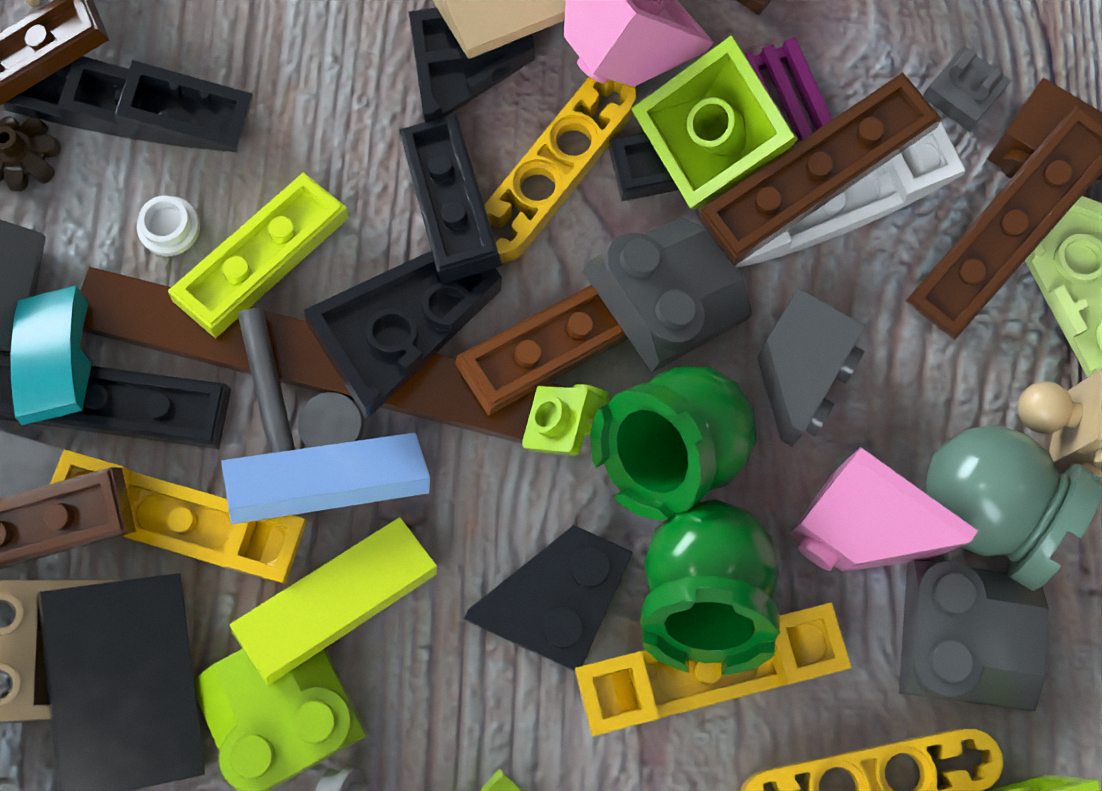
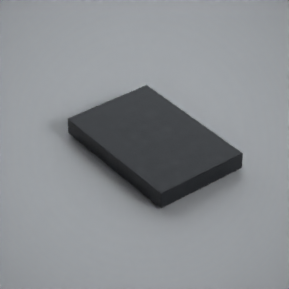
(120, 685)

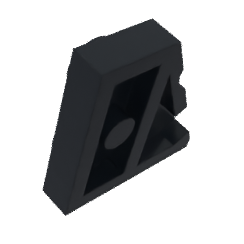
(446, 73)
(556, 598)

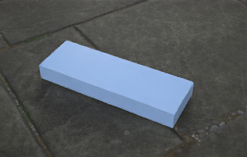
(324, 477)

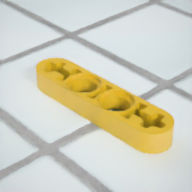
(562, 169)
(869, 765)

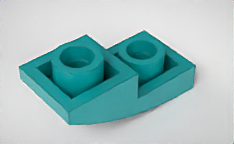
(46, 358)

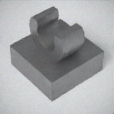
(966, 88)

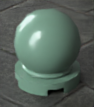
(1013, 498)

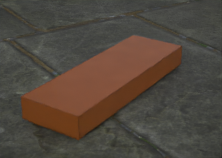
(539, 349)

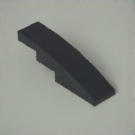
(139, 104)

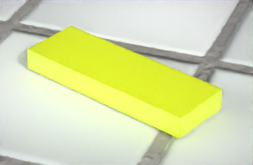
(258, 254)
(333, 600)

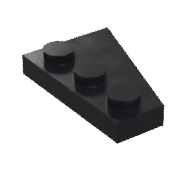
(395, 325)

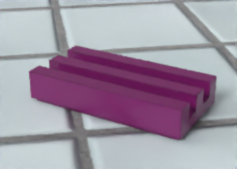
(803, 80)

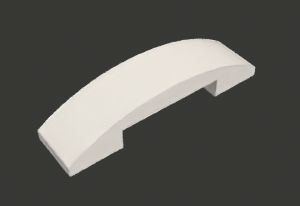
(892, 186)

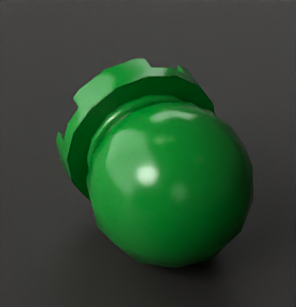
(673, 439)
(711, 590)

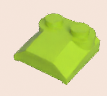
(276, 728)

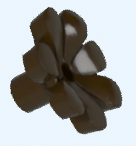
(24, 152)

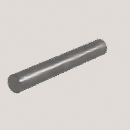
(266, 380)

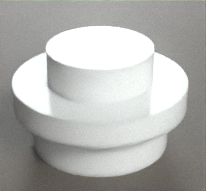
(168, 225)

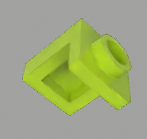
(562, 418)

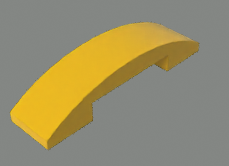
(198, 523)
(641, 689)

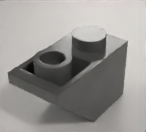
(803, 359)

